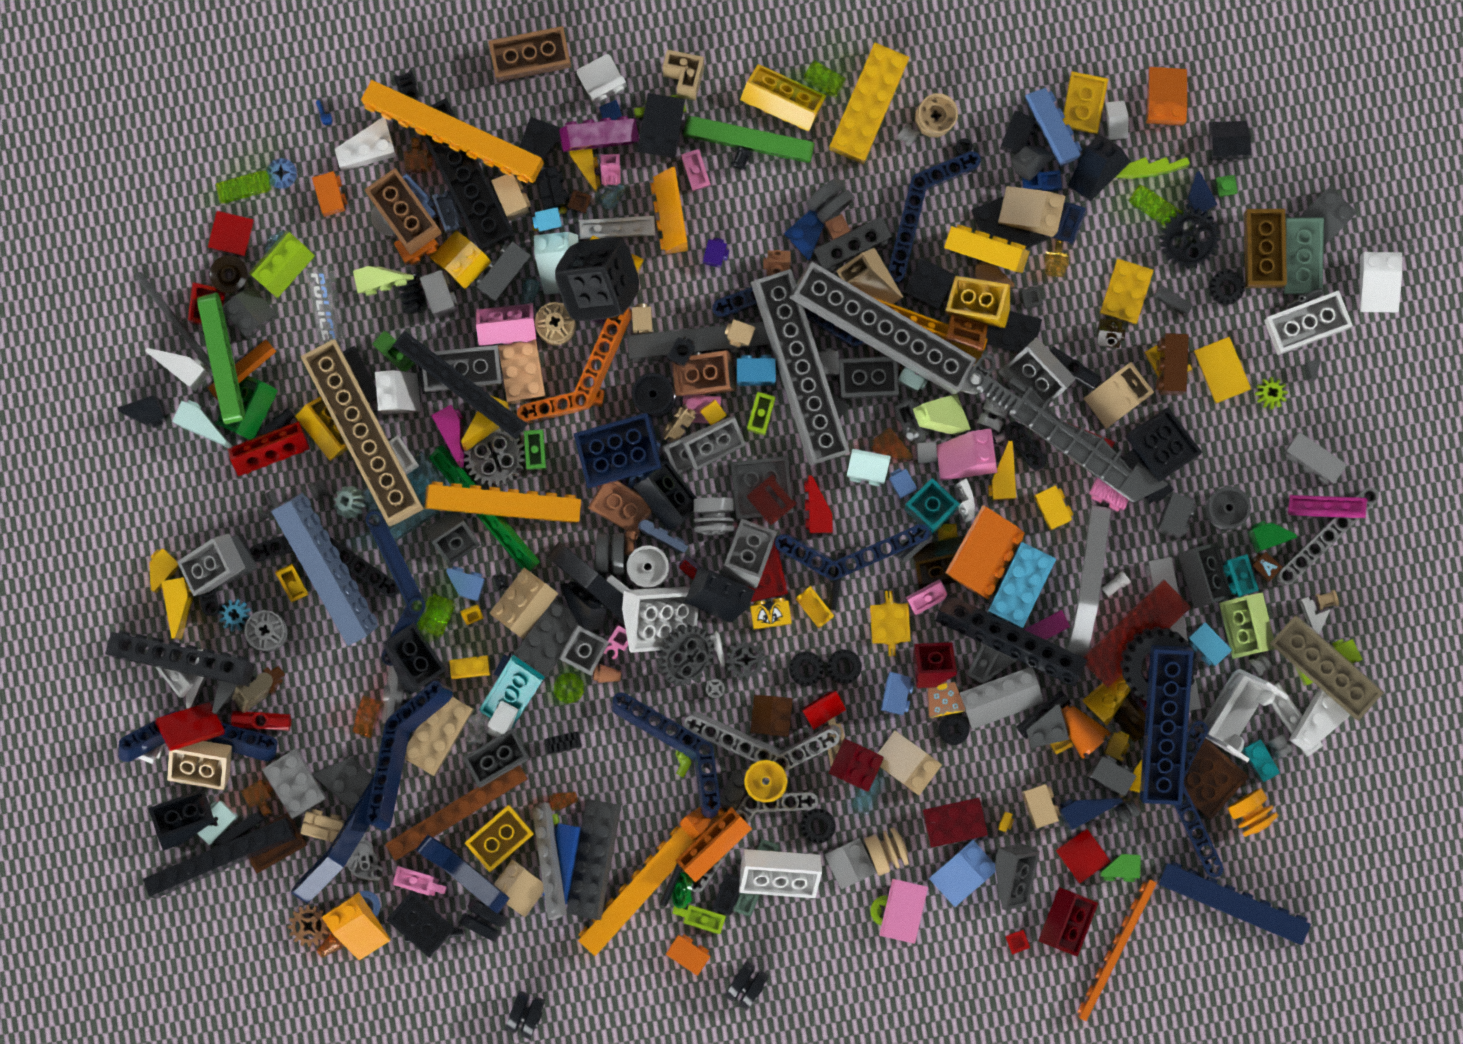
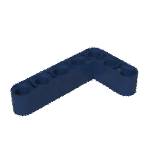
(463, 872)

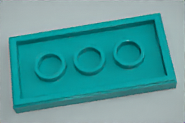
(514, 686)

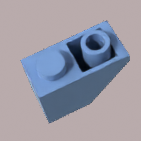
(466, 585)

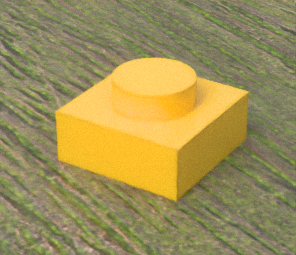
(1006, 822)

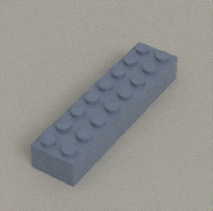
(325, 568)

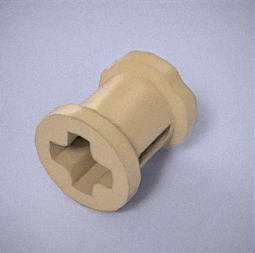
(1327, 600)

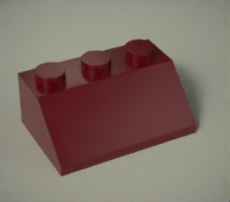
(1068, 921)

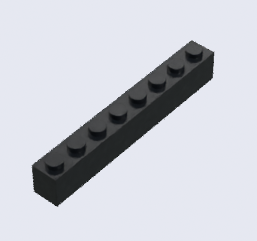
(219, 858)

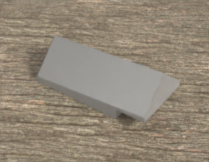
(704, 446)

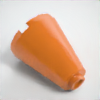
(1083, 730)

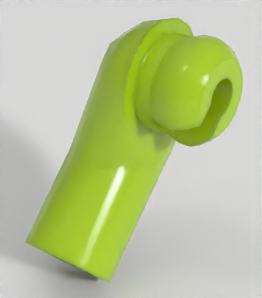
(685, 763)

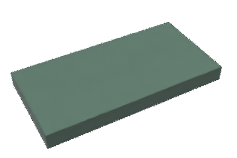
(1304, 254)

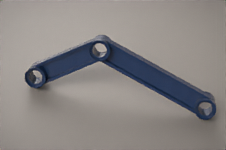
(400, 574)

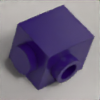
(716, 252)

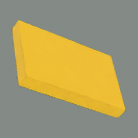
(1084, 102)
(1222, 370)

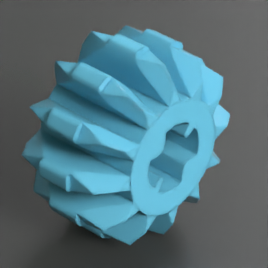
(230, 620)

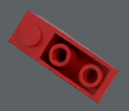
(820, 515)

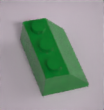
(257, 401)

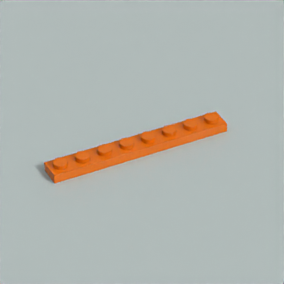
(1119, 942)

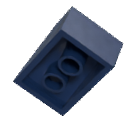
(1081, 811)

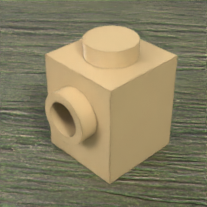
(739, 333)

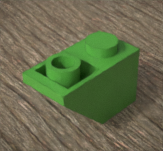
(1122, 866)

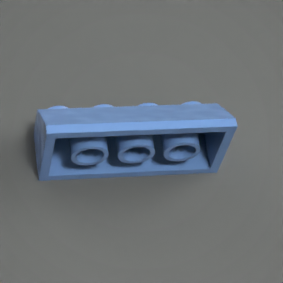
(1052, 126)

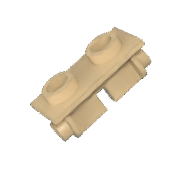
(682, 416)

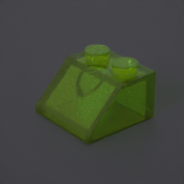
(437, 615)

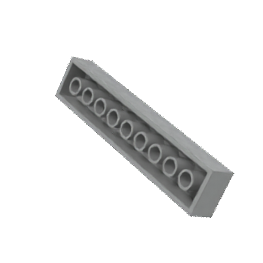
(882, 328)
(800, 368)

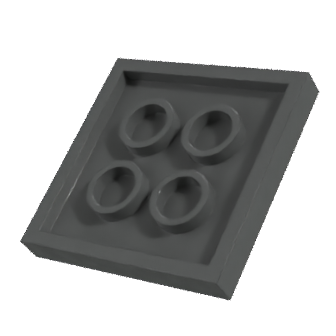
(750, 474)

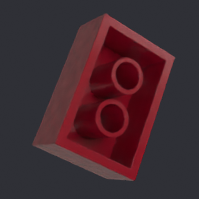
(954, 822)

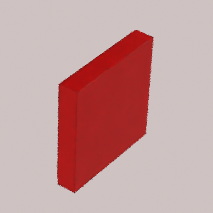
(231, 233)

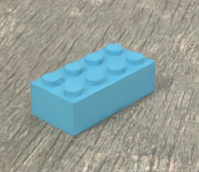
(1021, 585)

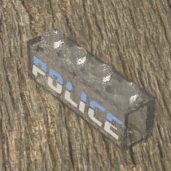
(324, 305)

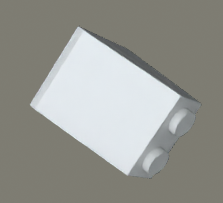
(397, 392)

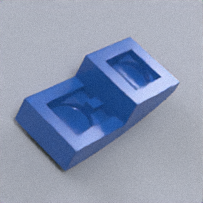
(1044, 181)

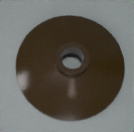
(224, 265)

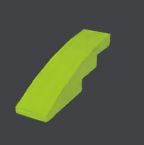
(1143, 169)

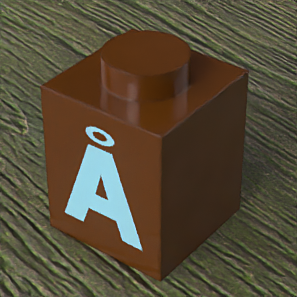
(1265, 566)

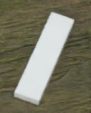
(617, 227)
(1289, 715)

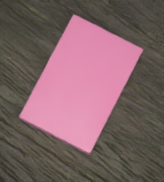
(903, 911)

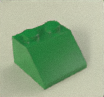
(1268, 535)

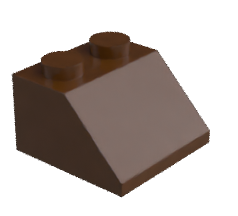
(771, 715)

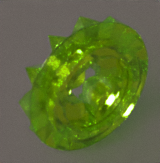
(565, 679)

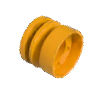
(1252, 812)

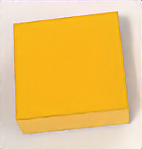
(713, 412)

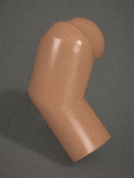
(630, 537)

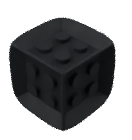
(597, 279)

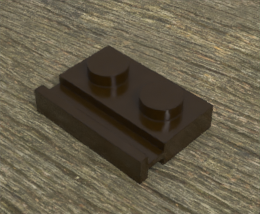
(1131, 719)

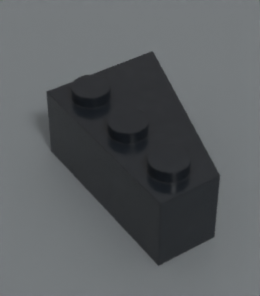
(540, 138)

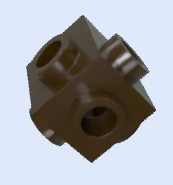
(1110, 333)

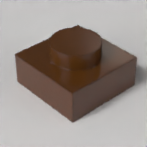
(579, 201)

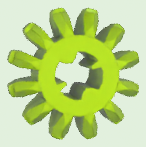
(1271, 386)

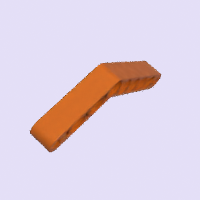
(589, 372)

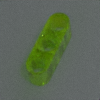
(243, 186)
(1152, 204)

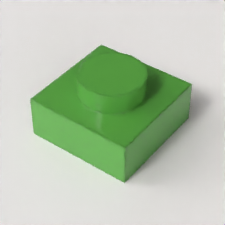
(1226, 185)

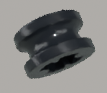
(965, 141)
(500, 581)

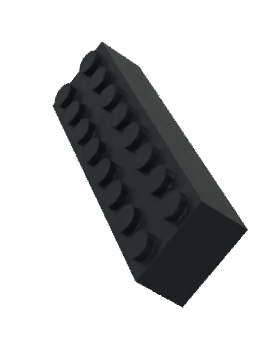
(470, 191)

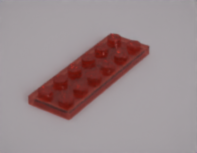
(1158, 609)

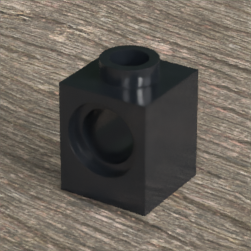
(678, 359)

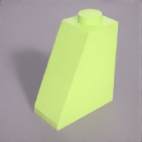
(943, 415)

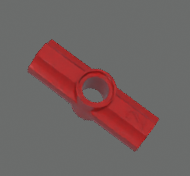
(274, 721)

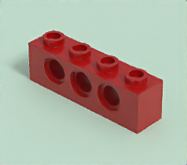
(268, 449)

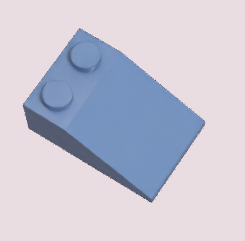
(963, 873)

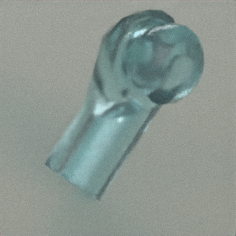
(272, 239)

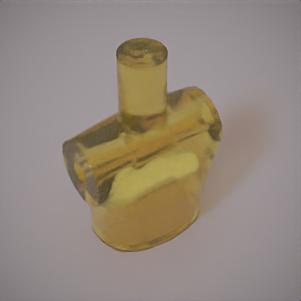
(1056, 261)

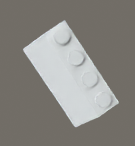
(780, 873)

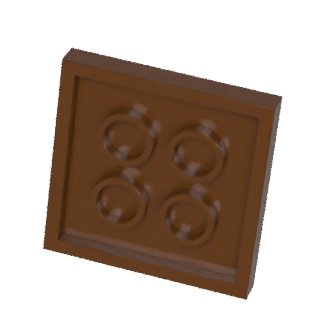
(1212, 779)

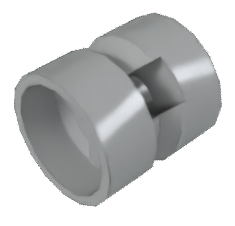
(992, 409)

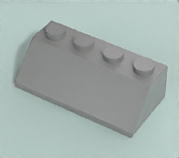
(1002, 697)

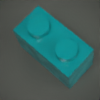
(1260, 761)

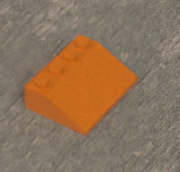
(985, 552)

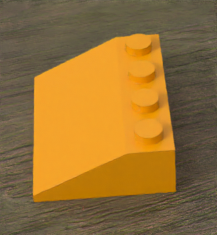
(670, 212)

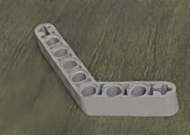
(1090, 580)
(758, 745)
(761, 807)

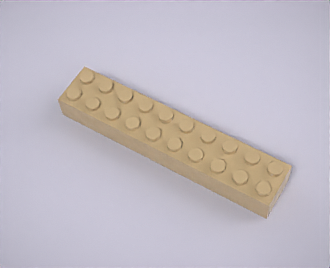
(362, 432)

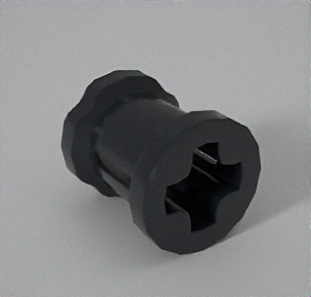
(741, 158)

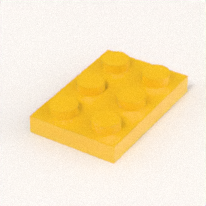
(1126, 291)

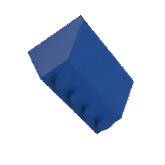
(567, 845)

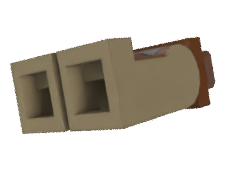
(258, 690)

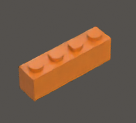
(713, 844)

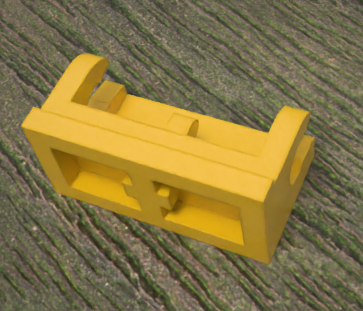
(814, 607)

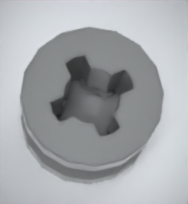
(908, 135)
(1260, 664)
(715, 686)

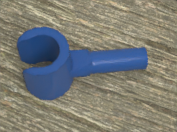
(325, 118)

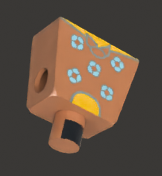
(944, 700)

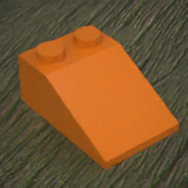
(1166, 96)

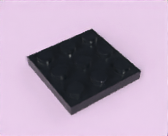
(987, 221)
(1163, 444)

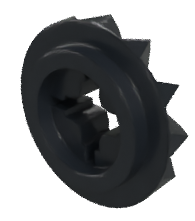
(952, 720)

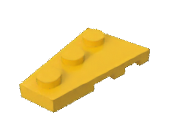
(1106, 701)

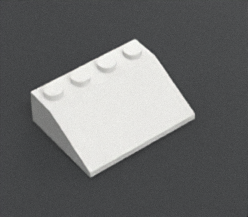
(654, 614)

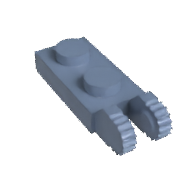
(662, 536)

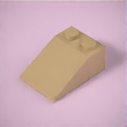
(1032, 210)
(908, 763)

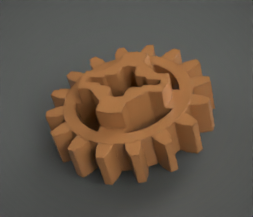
(303, 932)

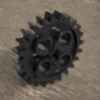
(1203, 246)

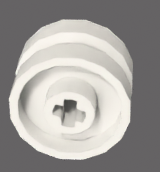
(639, 559)

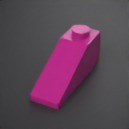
(452, 430)

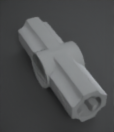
(393, 695)

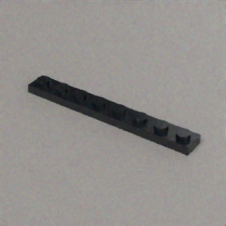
(460, 384)

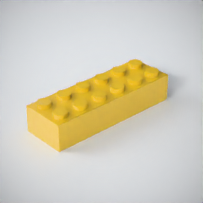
(869, 103)

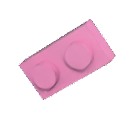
(695, 170)
(927, 597)

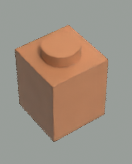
(837, 227)

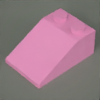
(967, 455)

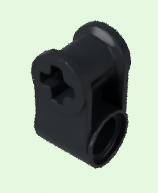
(407, 84)

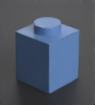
(902, 483)

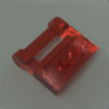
(766, 504)

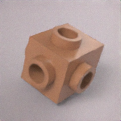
(776, 262)

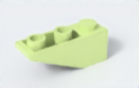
(375, 278)

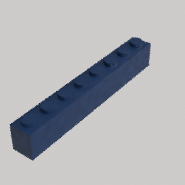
(1234, 904)

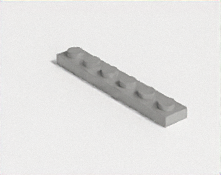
(549, 861)

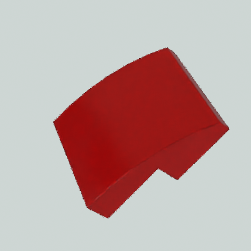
(1083, 855)

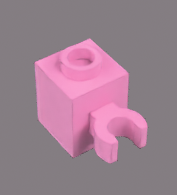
(610, 169)
(618, 639)

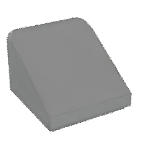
(926, 452)

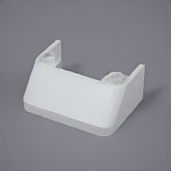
(1235, 708)

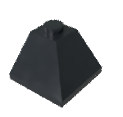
(146, 411)

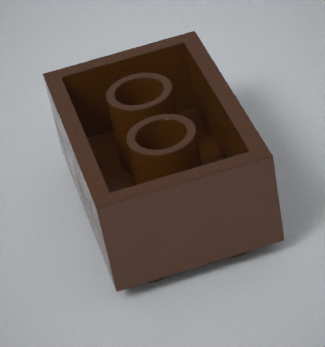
(1172, 364)

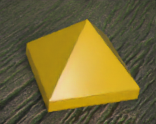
(947, 531)
(472, 614)

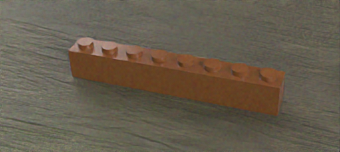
(455, 812)

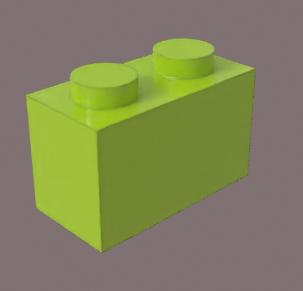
(761, 413)

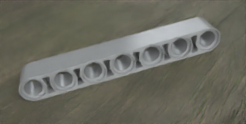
(1321, 543)

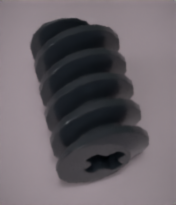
(412, 296)

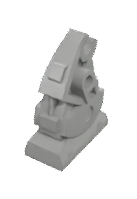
(360, 862)

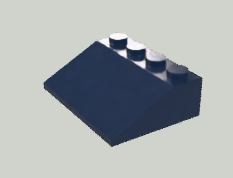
(618, 450)

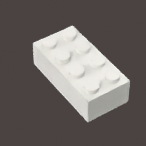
(1308, 323)

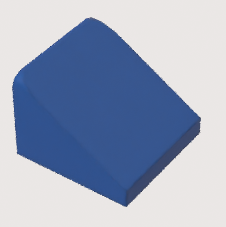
(610, 110)

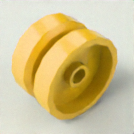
(777, 783)

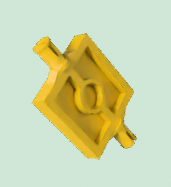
(890, 623)

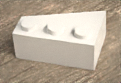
(367, 146)

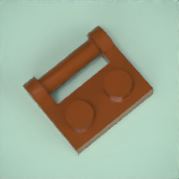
(967, 328)

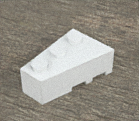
(1318, 721)

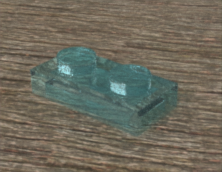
(865, 800)

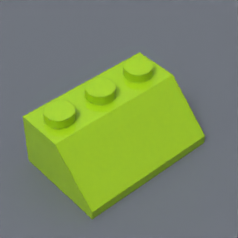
(282, 264)

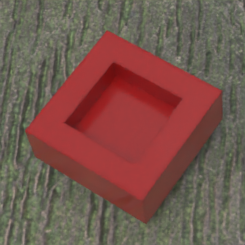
(1017, 941)

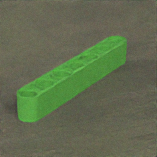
(749, 139)
(221, 358)

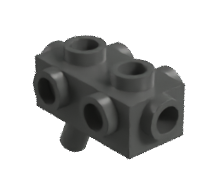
(911, 429)

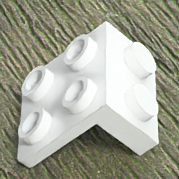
(601, 79)

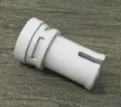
(1119, 581)

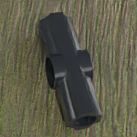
(1084, 375)
(1059, 697)

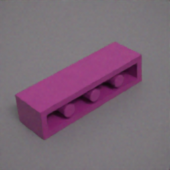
(599, 134)

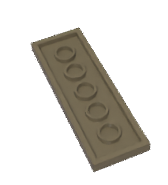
(1327, 668)

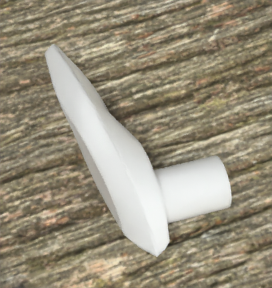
(718, 647)

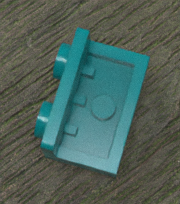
(1241, 576)

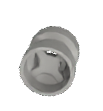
(1280, 746)

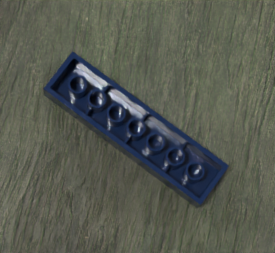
(1166, 724)

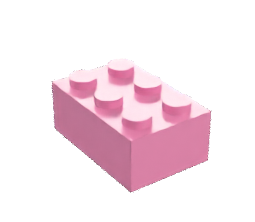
(505, 324)

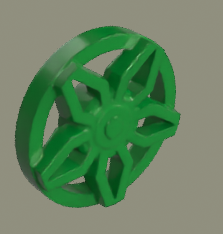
(682, 892)

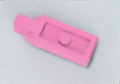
(417, 881)

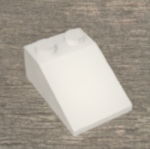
(1380, 281)
(187, 370)

